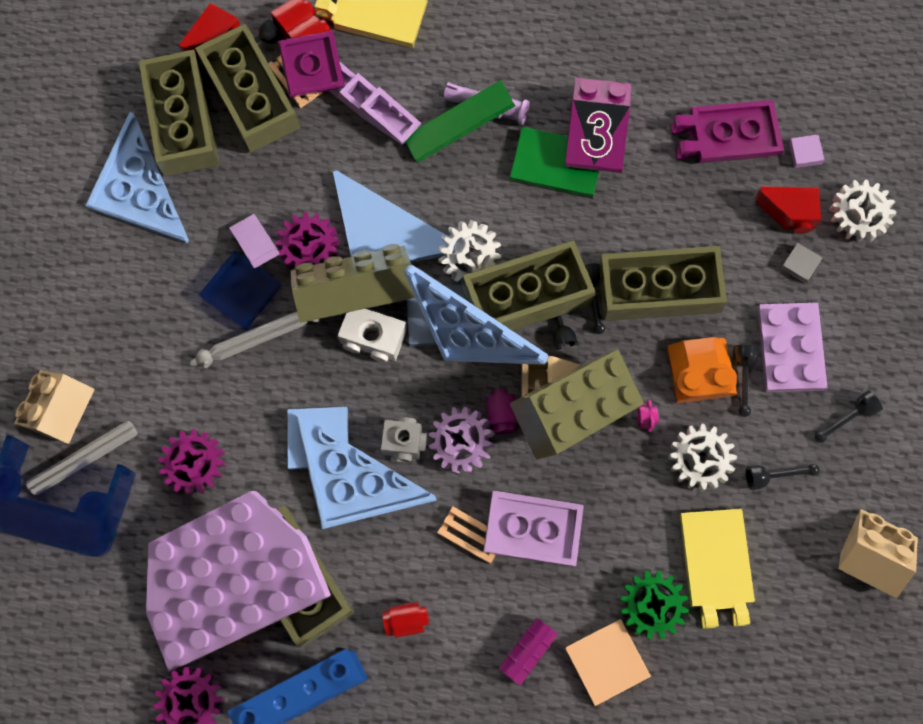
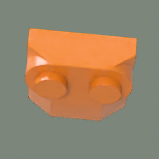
(701, 369)

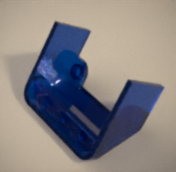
(83, 531)

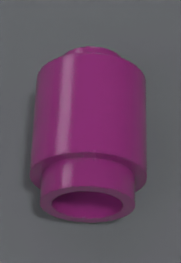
(500, 412)

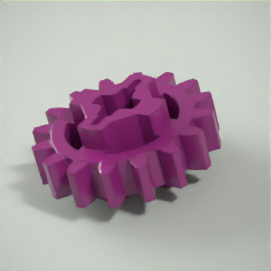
(299, 232)
(196, 474)
(198, 691)

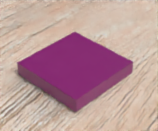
(311, 64)

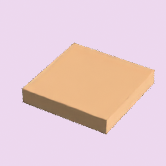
(607, 662)

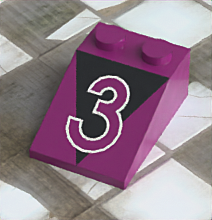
(598, 125)

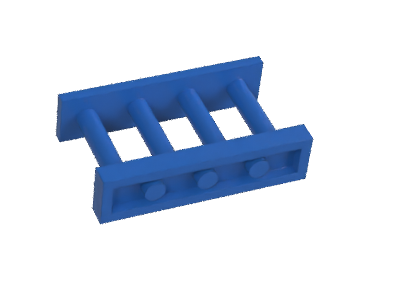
(302, 691)

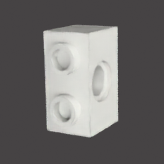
(362, 321)

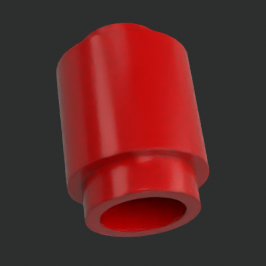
(405, 620)

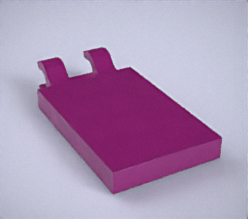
(729, 132)

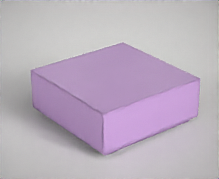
(806, 151)

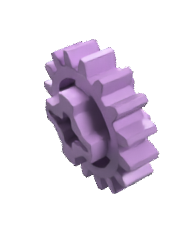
(454, 448)

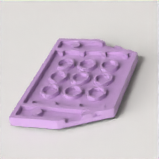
(227, 578)

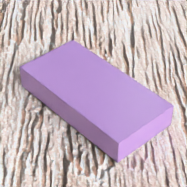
(254, 241)

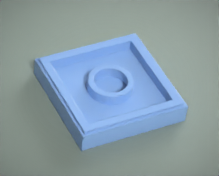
(331, 419)

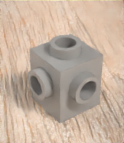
(396, 431)

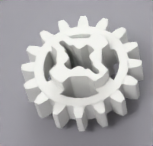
(852, 216)
(466, 240)
(691, 454)

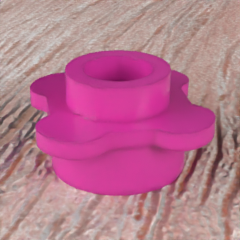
(647, 416)

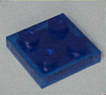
(240, 290)

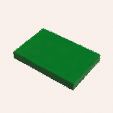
(542, 164)

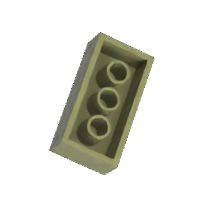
(248, 88)
(178, 113)
(351, 283)
(662, 283)
(531, 287)
(576, 404)
(322, 616)

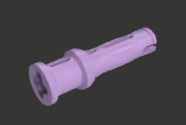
(459, 94)

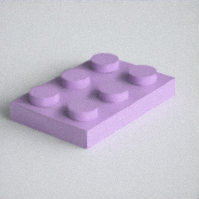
(792, 347)
(533, 529)

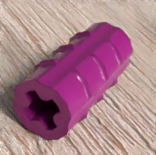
(528, 651)

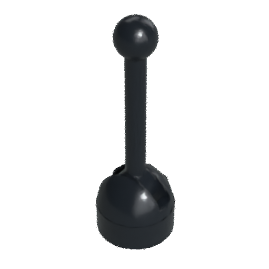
(268, 32)
(594, 273)
(563, 334)
(745, 356)
(866, 405)
(759, 477)

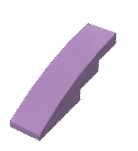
(376, 106)

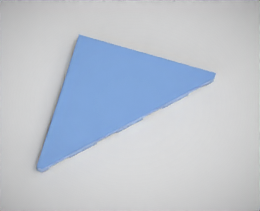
(133, 187)
(376, 222)
(464, 330)
(351, 483)

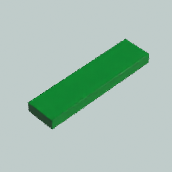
(459, 121)

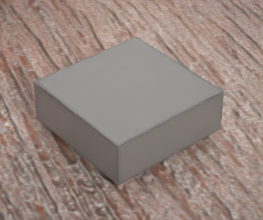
(801, 263)

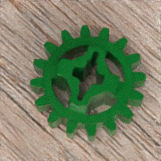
(651, 590)

